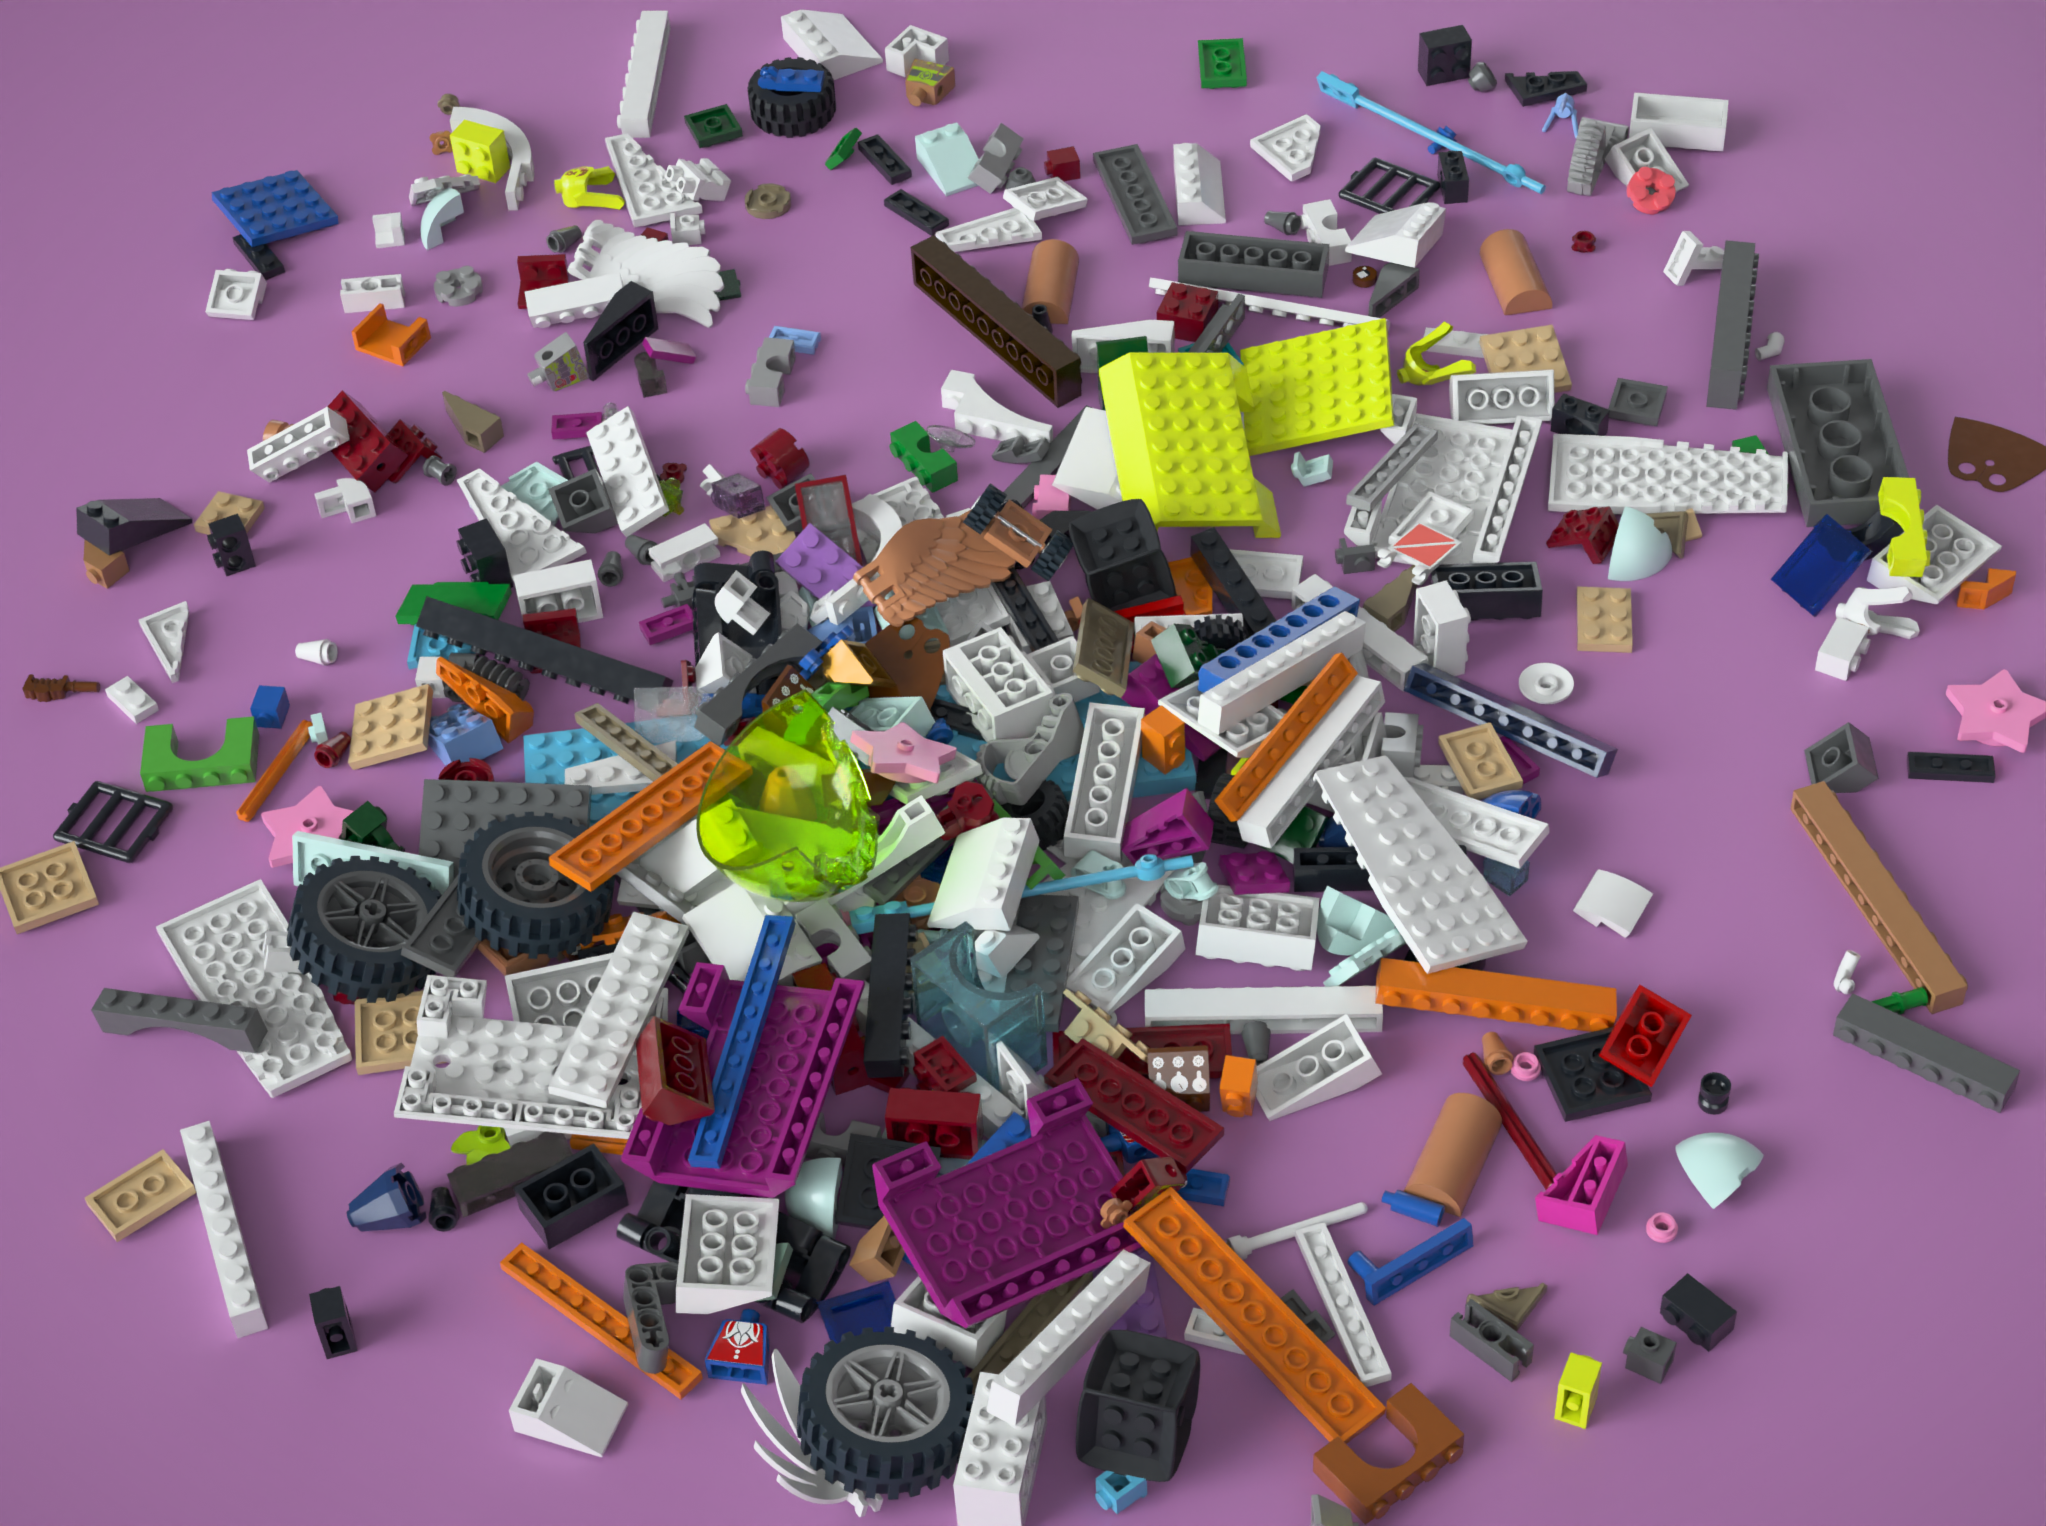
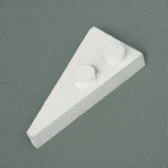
(167, 636)

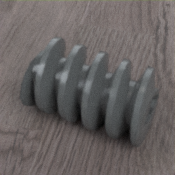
(502, 676)

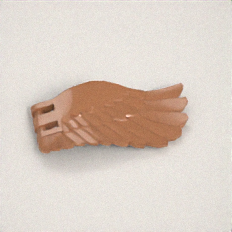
(929, 564)

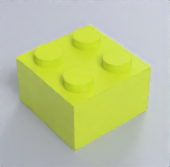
(480, 151)

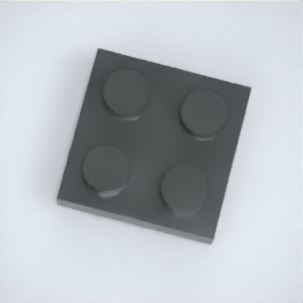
(1637, 402)

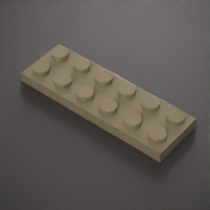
(1103, 648)

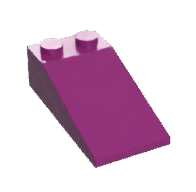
(1150, 684)

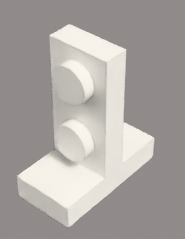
(1691, 255)

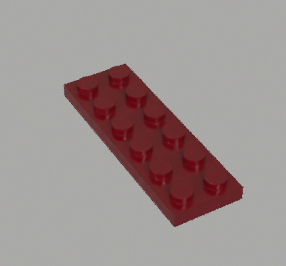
(1214, 1036)
(1137, 1106)

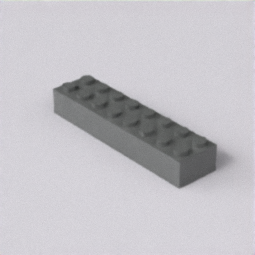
(1733, 325)

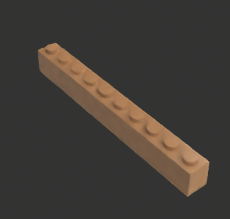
(1878, 897)

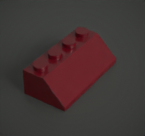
(673, 1073)

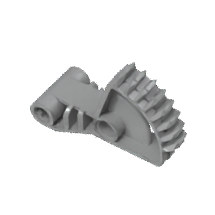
(1591, 147)
(1032, 758)

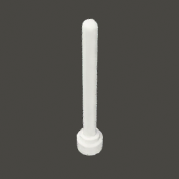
(1243, 1246)

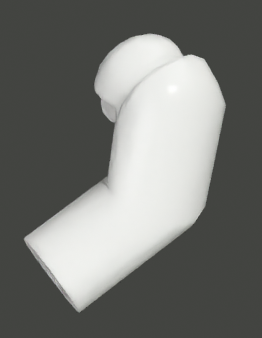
(1773, 347)
(1843, 977)

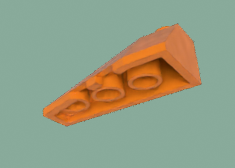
(504, 708)

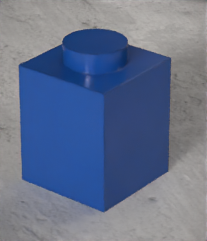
(270, 706)

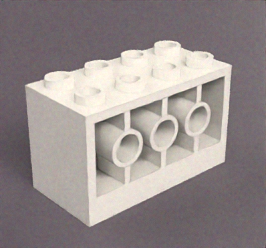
(999, 684)
(997, 1463)

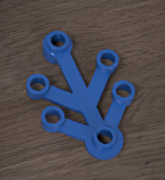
(813, 658)

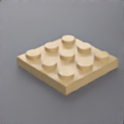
(1526, 351)
(391, 727)
(46, 887)
(386, 1033)

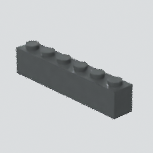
(1926, 1053)

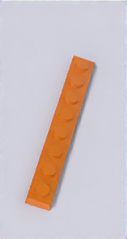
(1285, 737)
(593, 1315)

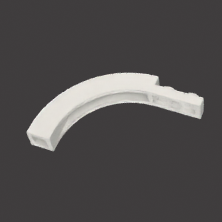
(517, 147)
(882, 523)

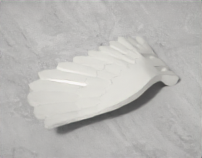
(677, 274)

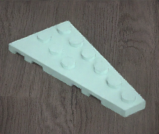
(1365, 958)

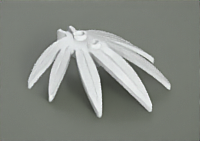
(804, 1482)

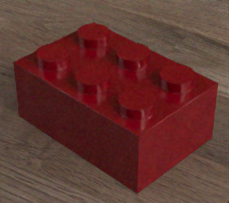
(938, 1117)

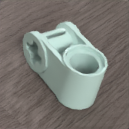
(1095, 862)
(1191, 883)

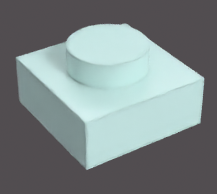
(318, 730)

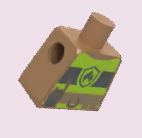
(928, 82)

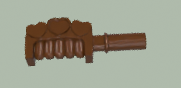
(55, 689)

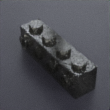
(496, 1175)

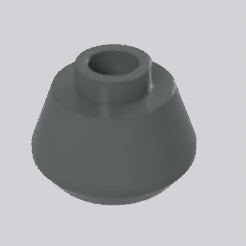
(1482, 77)
(1019, 177)

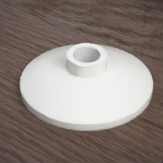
(1546, 683)

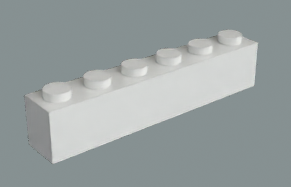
(1382, 647)

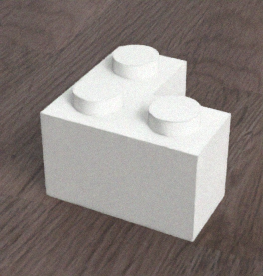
(915, 44)

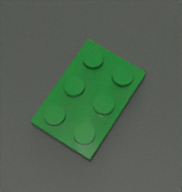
(1222, 63)

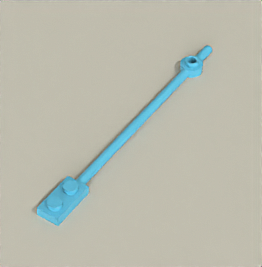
(1350, 95)
(1146, 868)

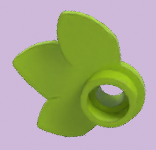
(479, 1144)

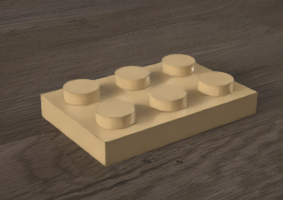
(1604, 619)
(1480, 761)
(140, 1195)

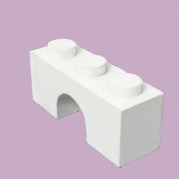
(1320, 223)

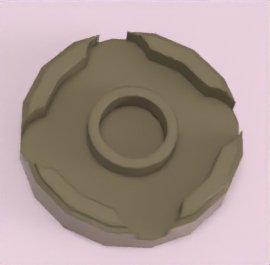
(768, 201)

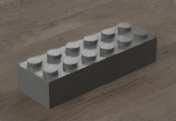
(1253, 264)

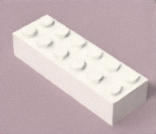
(1104, 781)

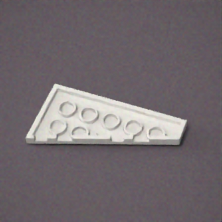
(644, 185)
(525, 534)

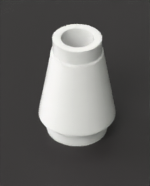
(318, 651)

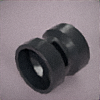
(1714, 1093)

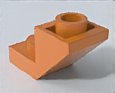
(1983, 595)

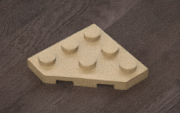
(753, 532)

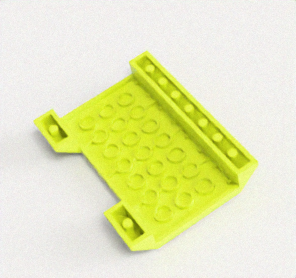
(1184, 440)

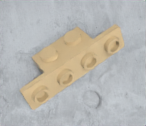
(1096, 1029)

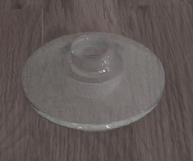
(950, 438)

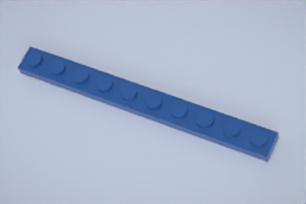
(742, 1041)

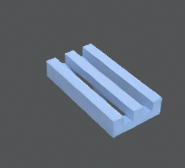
(804, 340)

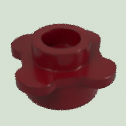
(1584, 242)
(673, 470)

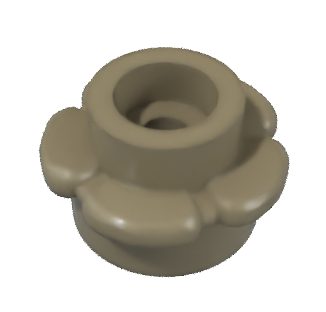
(447, 103)

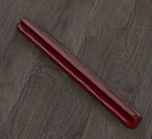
(1510, 1119)

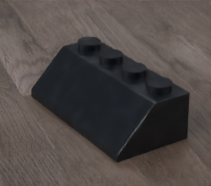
(1494, 588)

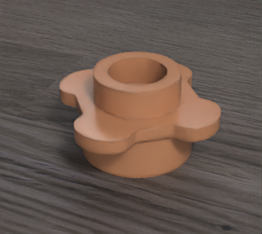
(439, 136)
(1114, 1212)

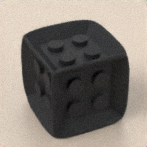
(1122, 556)
(1137, 1405)

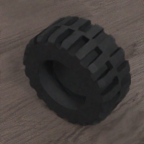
(792, 111)

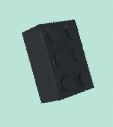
(571, 1196)

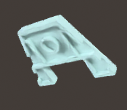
(532, 488)

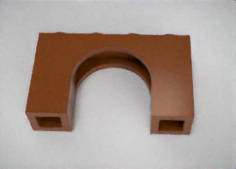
(1373, 1490)

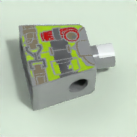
(559, 364)

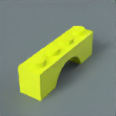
(1901, 501)

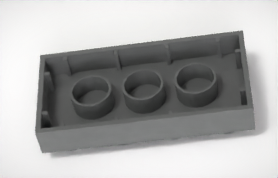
(1835, 437)

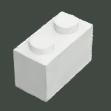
(1842, 649)

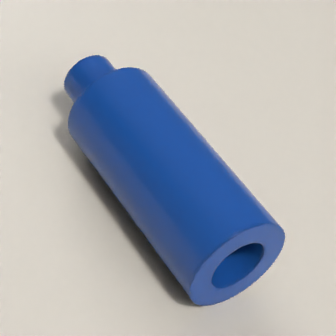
(1414, 1207)

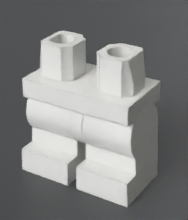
(699, 180)

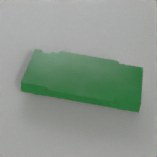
(472, 596)

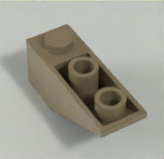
(475, 425)
(1393, 601)

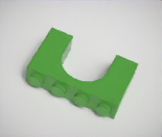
(230, 765)

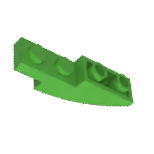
(839, 695)

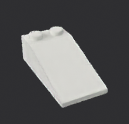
(1159, 336)
(682, 862)
(1127, 959)
(1315, 1070)

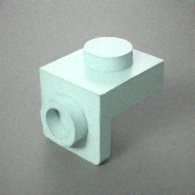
(1313, 470)

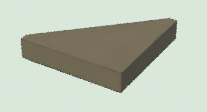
(1675, 526)
(1511, 1304)

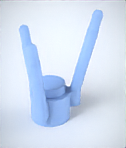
(1563, 108)

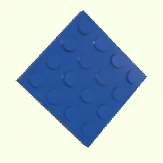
(274, 208)

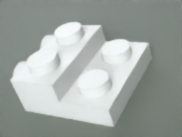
(235, 294)

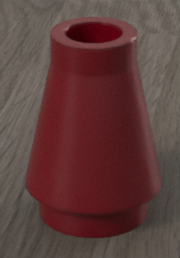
(331, 751)

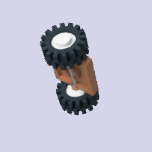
(1018, 533)

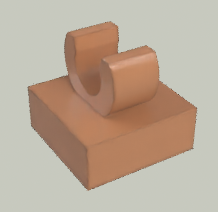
(1073, 616)

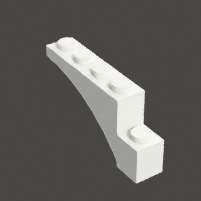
(982, 416)

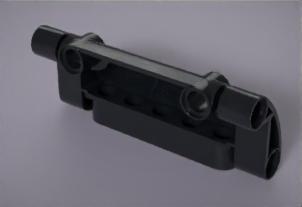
(709, 580)
(811, 1271)

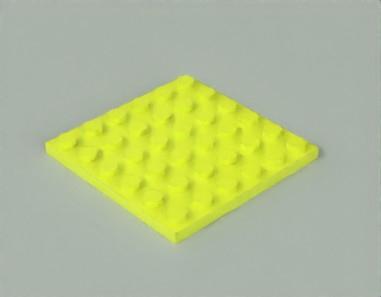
(1318, 387)

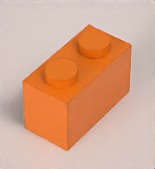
(1163, 739)
(1238, 1086)

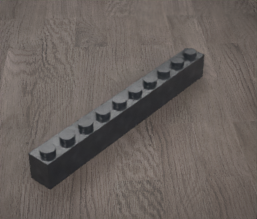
(535, 651)

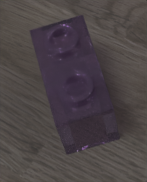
(737, 496)

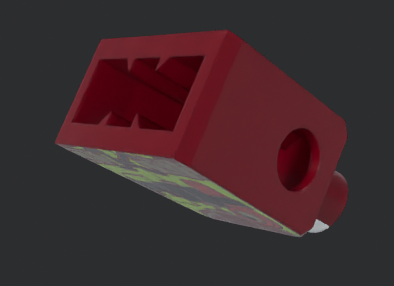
(1149, 1179)

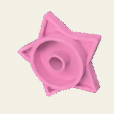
(1996, 712)
(903, 754)
(311, 815)

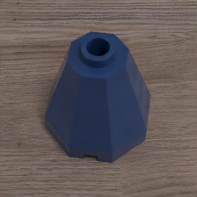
(388, 1203)

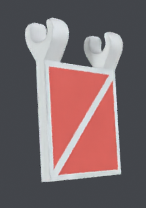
(1421, 547)

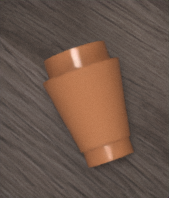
(1496, 1054)

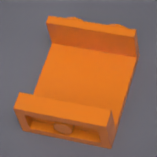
(389, 339)

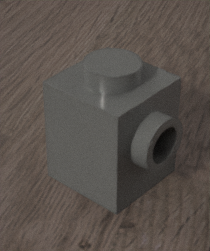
(1649, 1354)

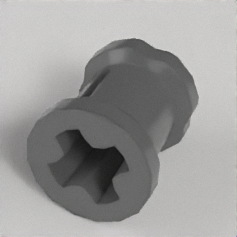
(443, 472)

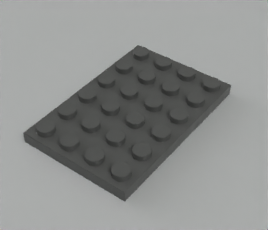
(459, 808)

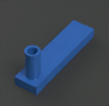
(1413, 1264)

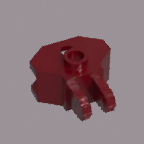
(966, 810)

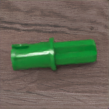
(1903, 1001)

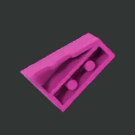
(1586, 1188)

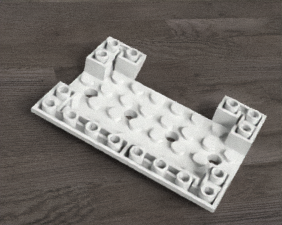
(470, 1090)

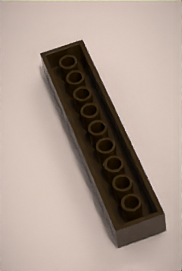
(997, 321)

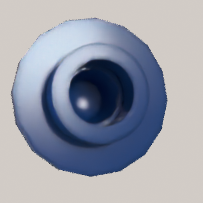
(1447, 132)
(940, 732)

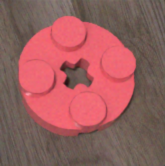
(1660, 182)

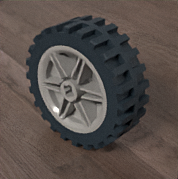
(904, 1398)

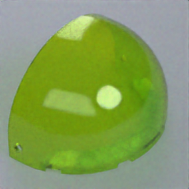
(789, 807)

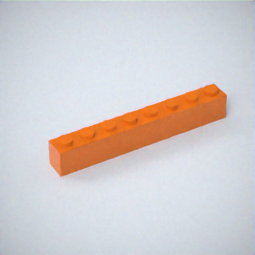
(1496, 996)

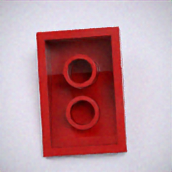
(1645, 1035)

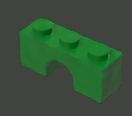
(912, 447)

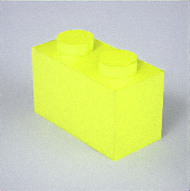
(1578, 1390)

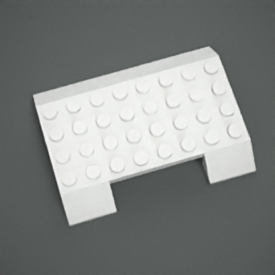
(1467, 465)

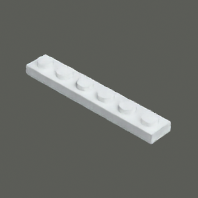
(1343, 1305)

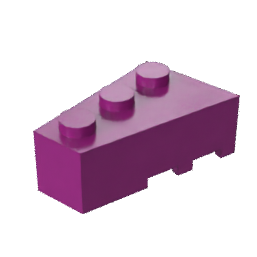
(1169, 829)

